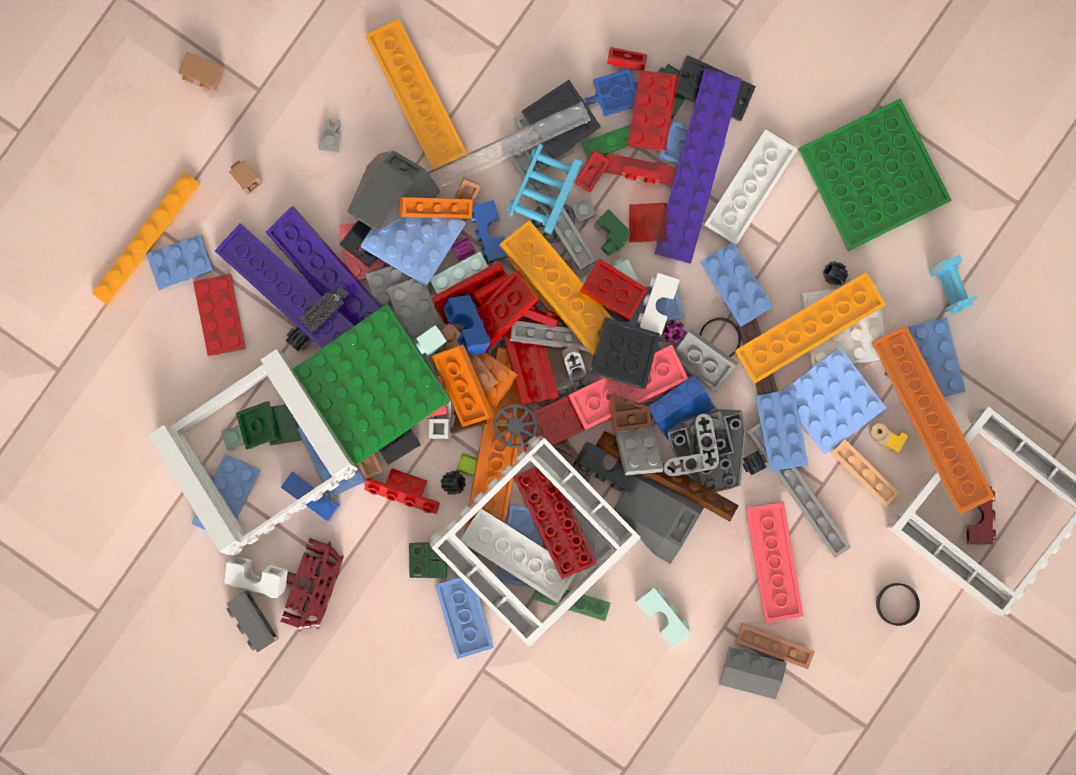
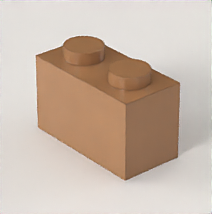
(200, 71)
(245, 176)

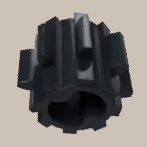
(835, 273)
(297, 339)
(754, 462)
(453, 483)

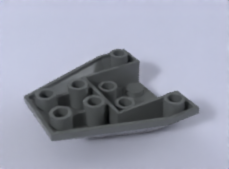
(383, 184)
(730, 441)
(658, 516)

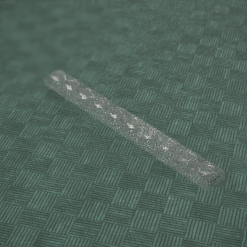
(510, 145)

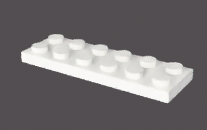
(750, 187)
(515, 554)

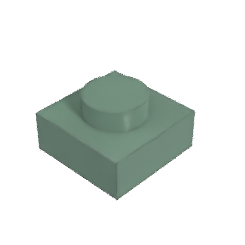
(232, 437)

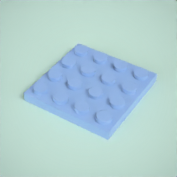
(415, 244)
(834, 400)

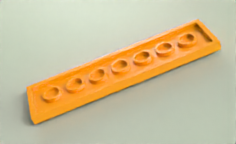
(416, 94)
(556, 283)
(810, 327)

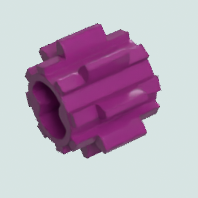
(463, 248)
(674, 326)

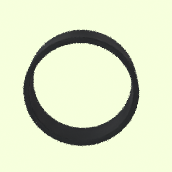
(729, 321)
(916, 598)

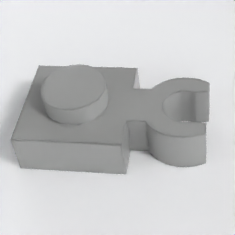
(330, 139)

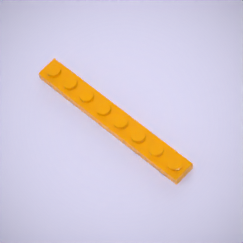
(146, 238)

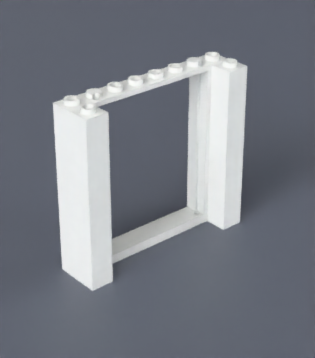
(198, 484)
(955, 562)
(488, 586)

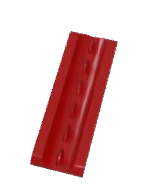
(531, 363)
(555, 523)

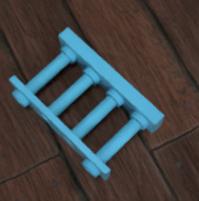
(563, 187)
(952, 284)

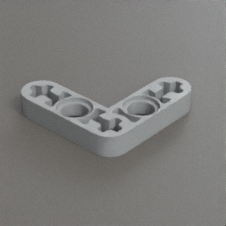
(572, 383)
(699, 458)

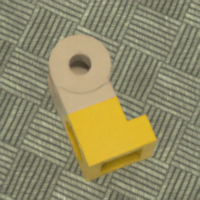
(885, 437)

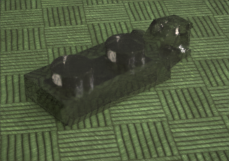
(323, 309)

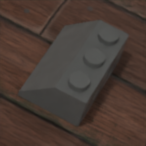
(251, 621)
(752, 673)

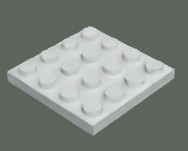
(855, 340)

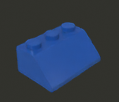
(681, 403)

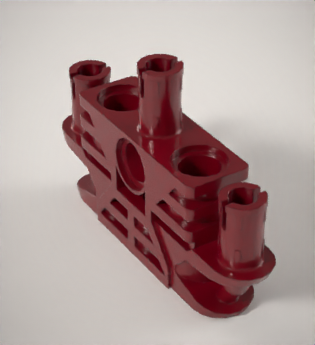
(322, 590)

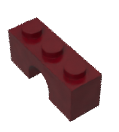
(983, 531)

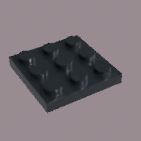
(554, 102)
(624, 353)

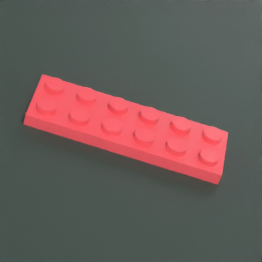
(593, 400)
(774, 562)

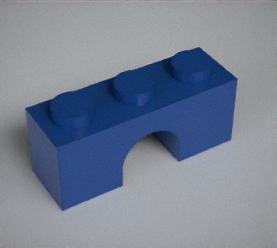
(483, 216)
(463, 311)
(299, 487)

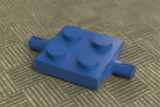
(614, 92)

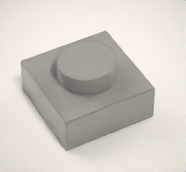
(583, 210)

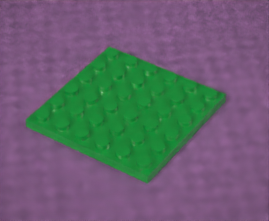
(874, 174)
(372, 384)

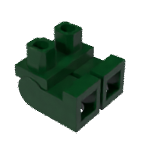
(617, 232)
(421, 566)

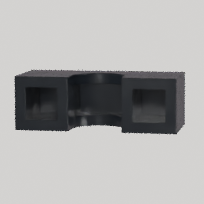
(591, 460)

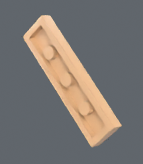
(865, 473)

